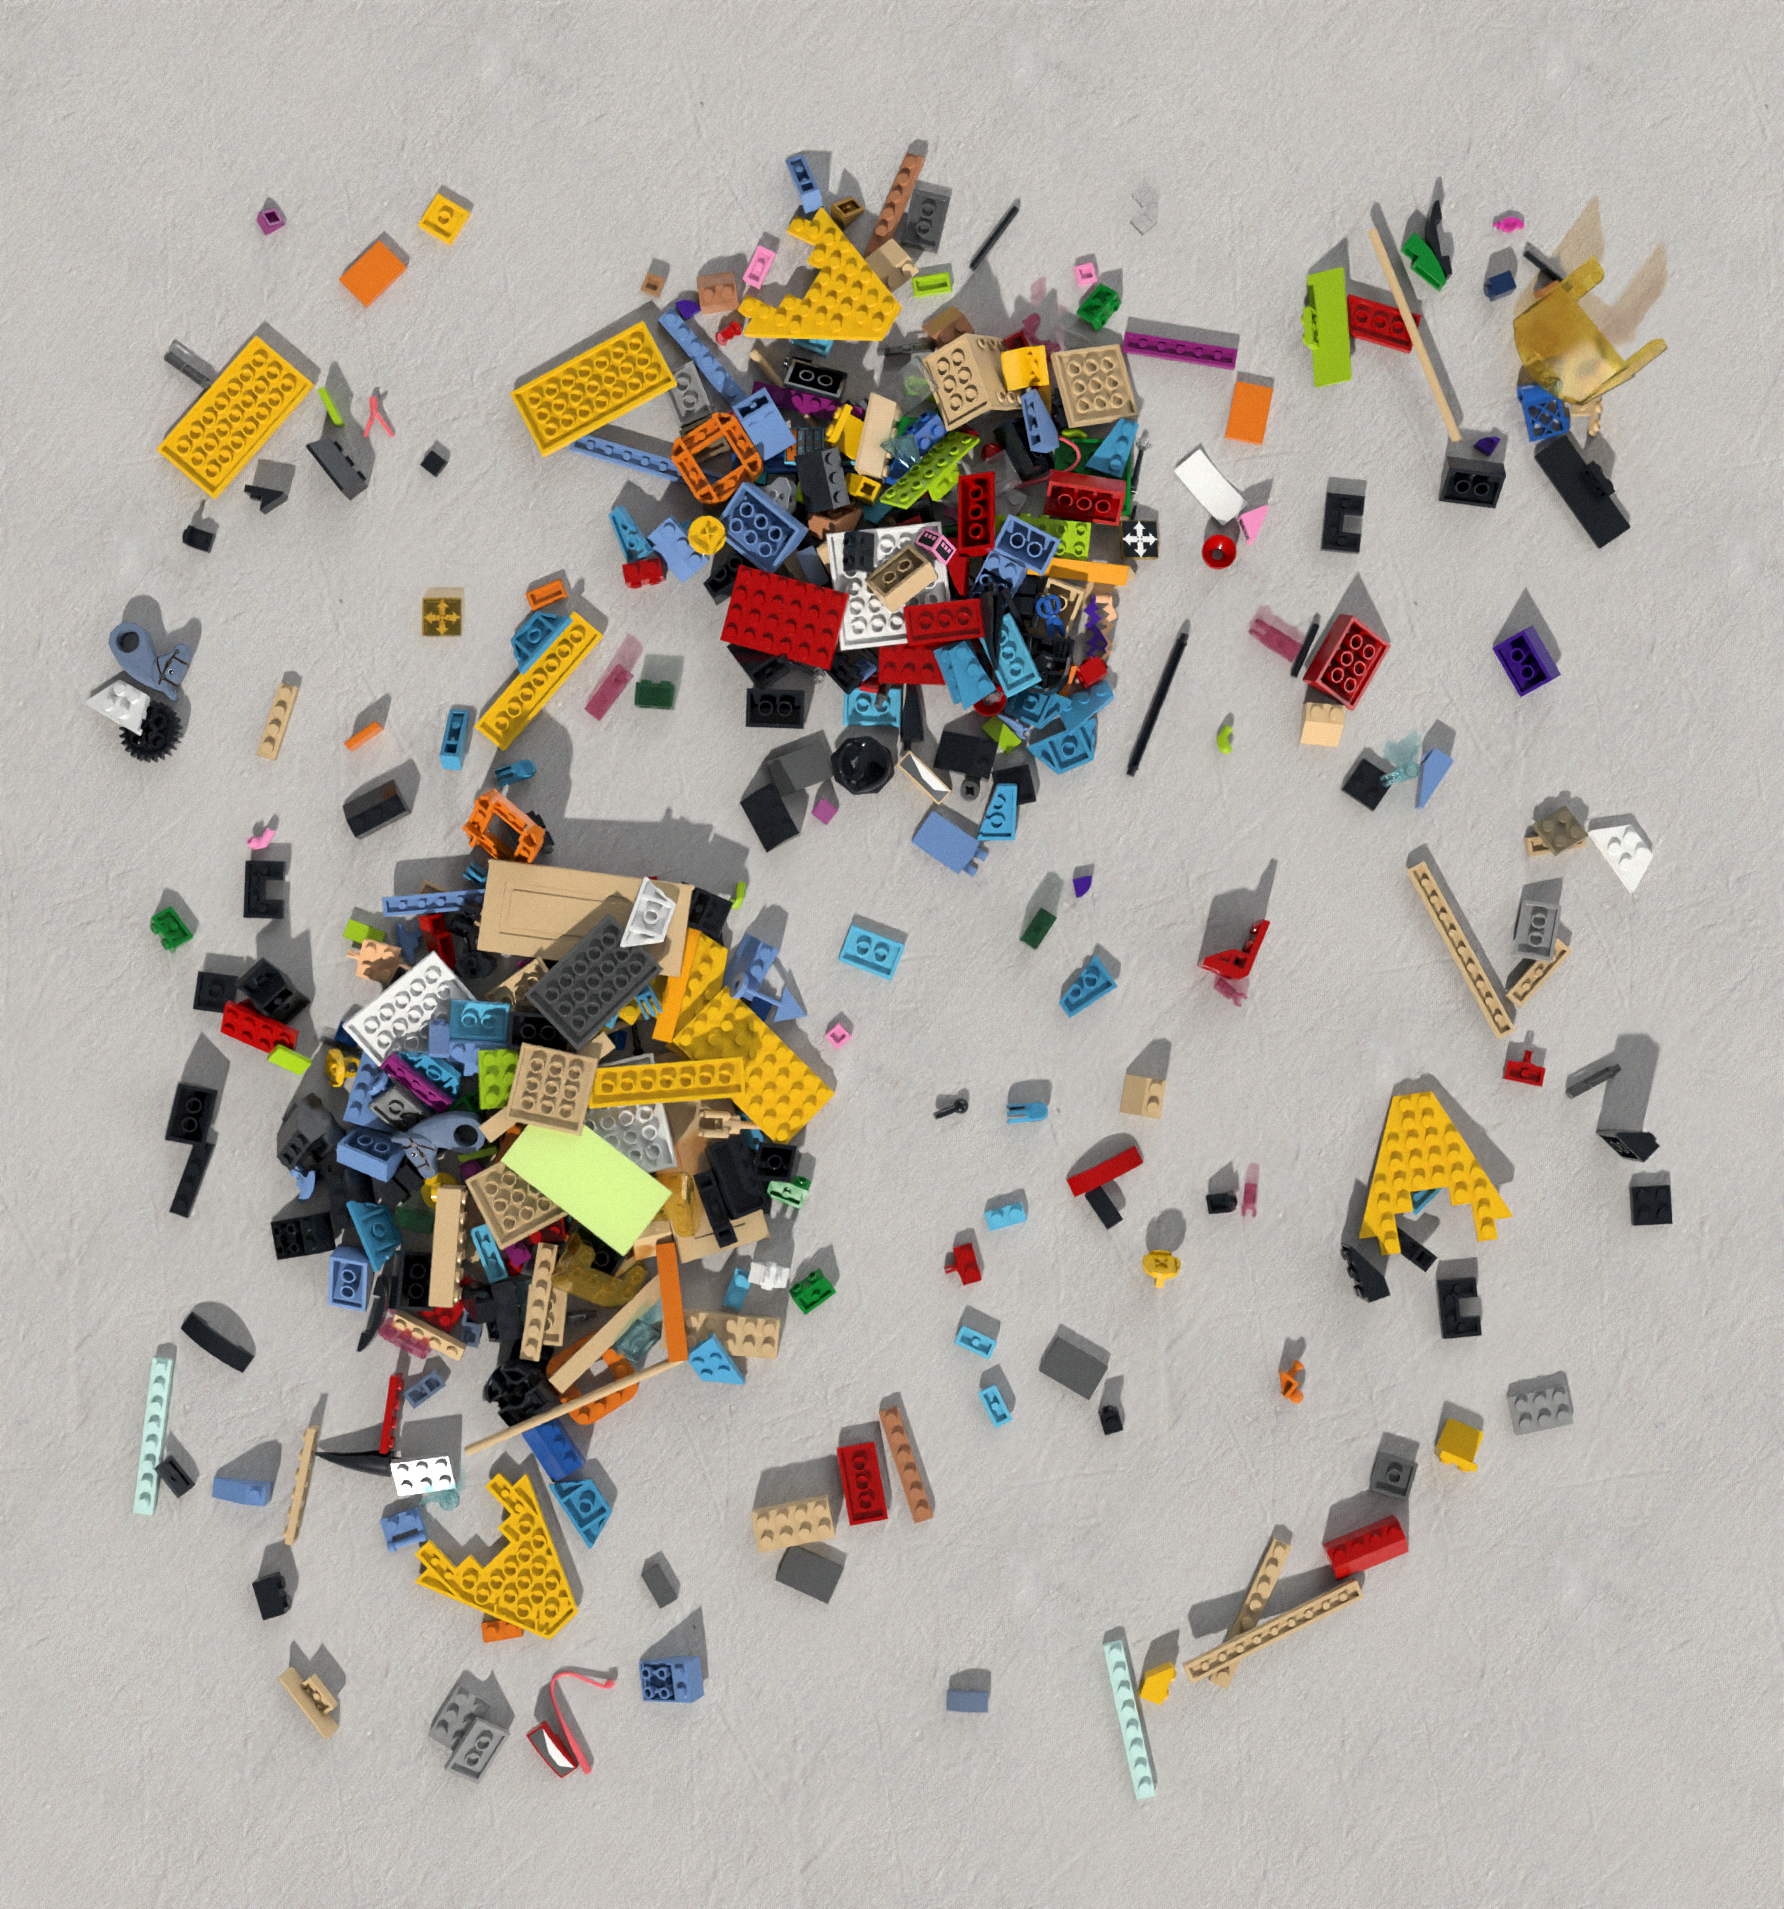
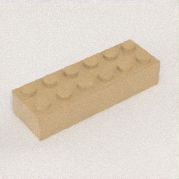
(448, 1245)
(737, 1332)

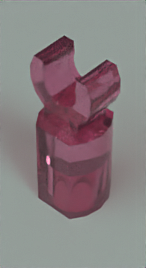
(1229, 991)
(1249, 1198)

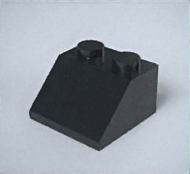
(776, 1162)

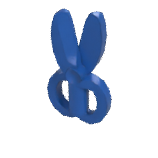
(1052, 620)

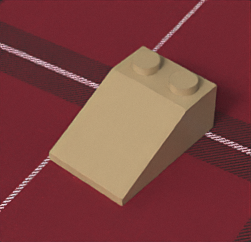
(1071, 600)

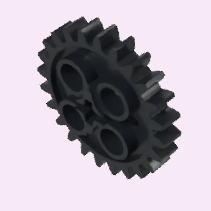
(167, 732)

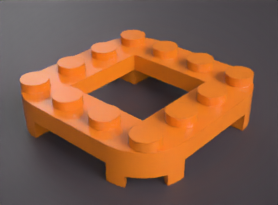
(701, 437)
(481, 817)
(598, 1409)

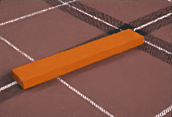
(672, 1302)

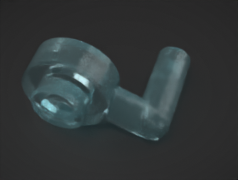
(443, 1500)

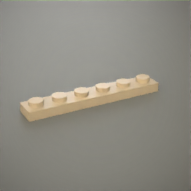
(538, 1301)
(299, 1492)

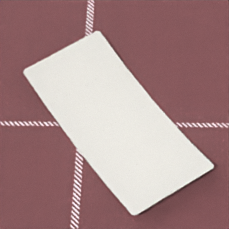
(1210, 487)

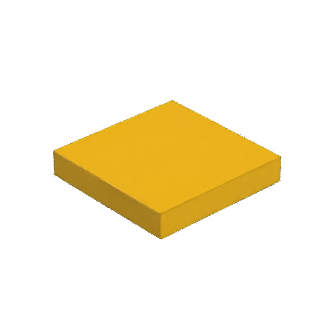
(444, 219)

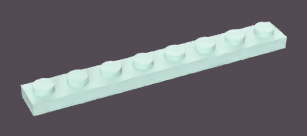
(153, 1435)
(1129, 1719)

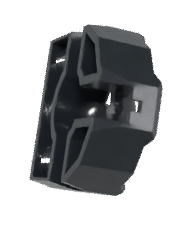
(1061, 654)
(513, 1379)

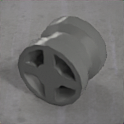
(971, 793)

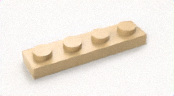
(277, 721)
(1536, 975)
(429, 1335)

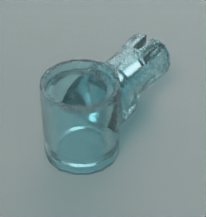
(1400, 773)

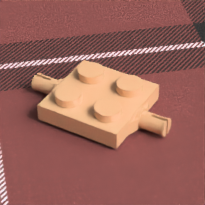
(377, 961)

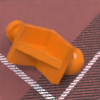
(1288, 1384)

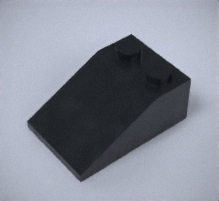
(966, 755)
(532, 1027)

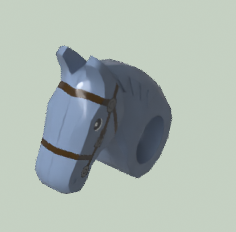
(144, 665)
(437, 1131)

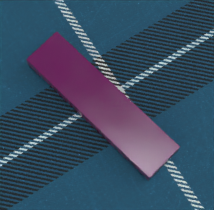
(416, 1083)

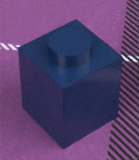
(1499, 286)

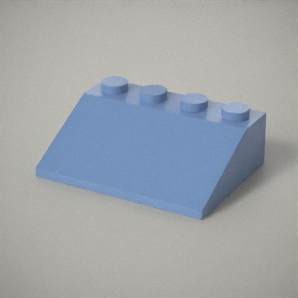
(761, 528)
(357, 1109)

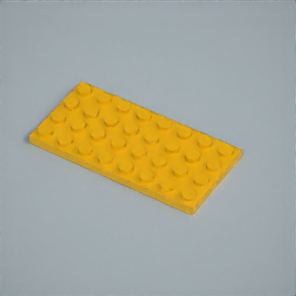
(593, 389)
(235, 417)
(778, 1084)

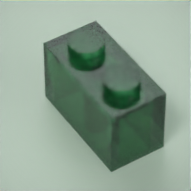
(655, 695)
(1037, 929)
(414, 1219)

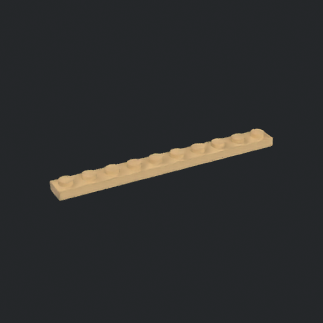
(1460, 950)
(1272, 1630)

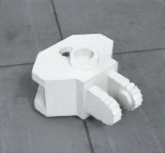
(780, 492)
(768, 1275)

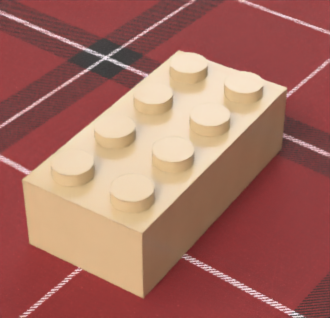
(793, 1523)

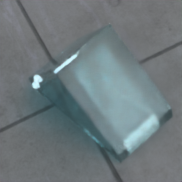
(903, 449)

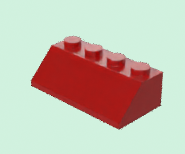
(1084, 497)
(976, 514)
(1366, 1547)

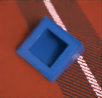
(343, 1036)
(618, 1039)

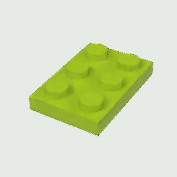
(496, 1076)

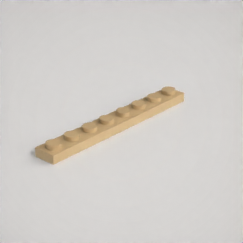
(1255, 1602)

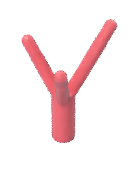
(374, 413)

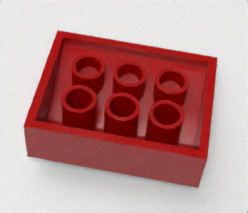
(1346, 661)

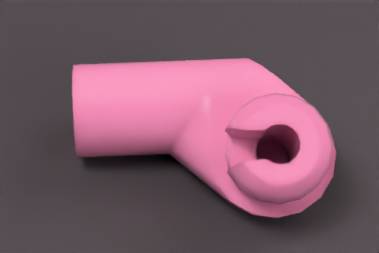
(261, 842)

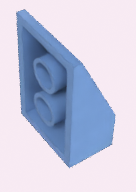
(349, 1278)

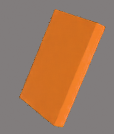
(373, 274)
(1248, 413)

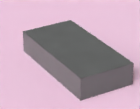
(659, 1586)

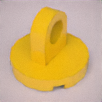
(706, 535)
(336, 1067)
(429, 1189)
(1161, 1266)

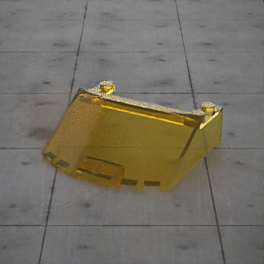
(1567, 349)

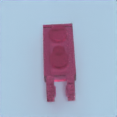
(1276, 641)
(404, 1342)

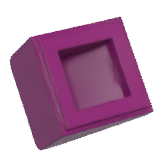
(269, 220)
(824, 811)

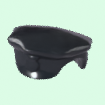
(862, 765)

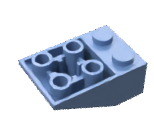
(764, 424)
(1000, 570)
(672, 1679)

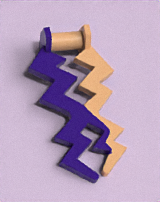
(1099, 635)

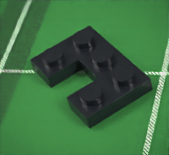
(1334, 510)
(255, 889)
(1448, 1296)

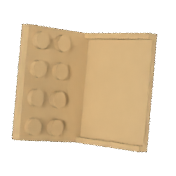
(970, 379)

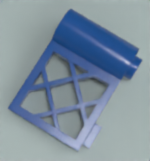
(1532, 395)

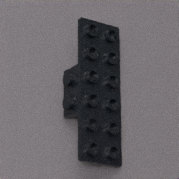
(1583, 490)

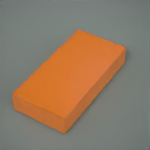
(546, 595)
(363, 736)

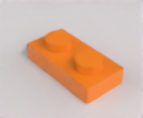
(499, 1630)

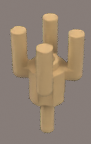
(724, 1124)

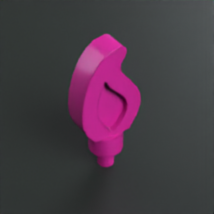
(1509, 224)

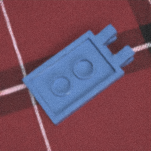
(948, 844)

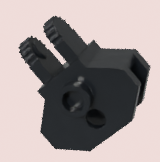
(474, 960)

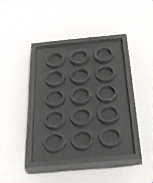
(593, 983)

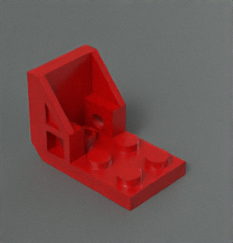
(1224, 962)

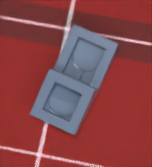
(812, 567)
(470, 1332)
(424, 1389)
(967, 1701)

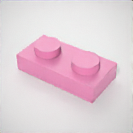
(759, 267)

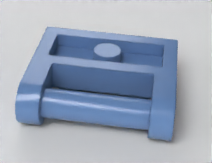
(401, 1523)

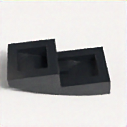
(465, 917)
(1103, 1207)

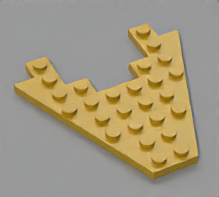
(841, 303)
(702, 986)
(1425, 1153)
(521, 1582)

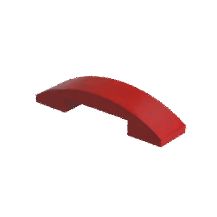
(1104, 1171)

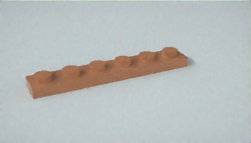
(896, 202)
(905, 1464)

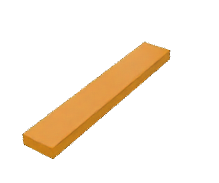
(1086, 571)
(675, 991)

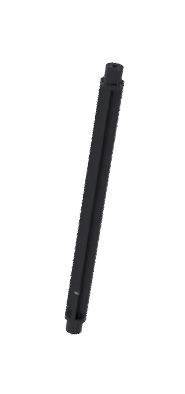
(1157, 704)

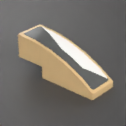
(923, 778)

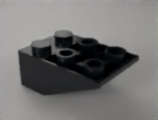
(759, 666)
(303, 1235)
(1369, 1282)

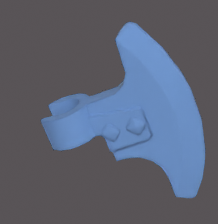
(1014, 725)
(408, 942)
(304, 1182)

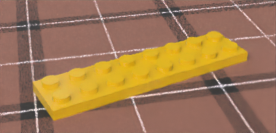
(536, 687)
(668, 1082)

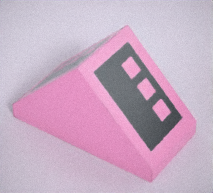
(1251, 523)
(935, 545)

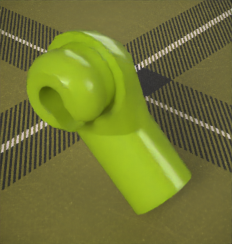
(1073, 432)
(1222, 740)
(740, 895)

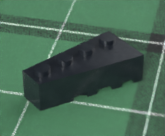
(722, 580)

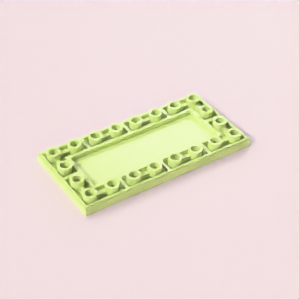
(589, 1182)

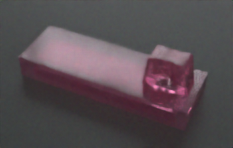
(608, 692)

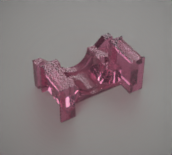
(1030, 328)

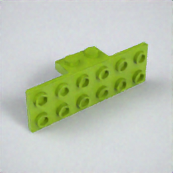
(1327, 327)
(934, 473)
(1073, 534)

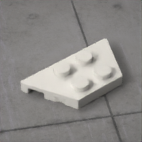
(122, 704)
(1623, 852)
(649, 916)

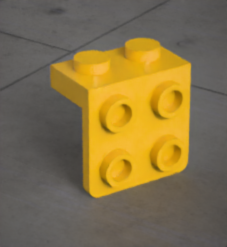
(1024, 367)
(844, 431)
(1459, 1445)

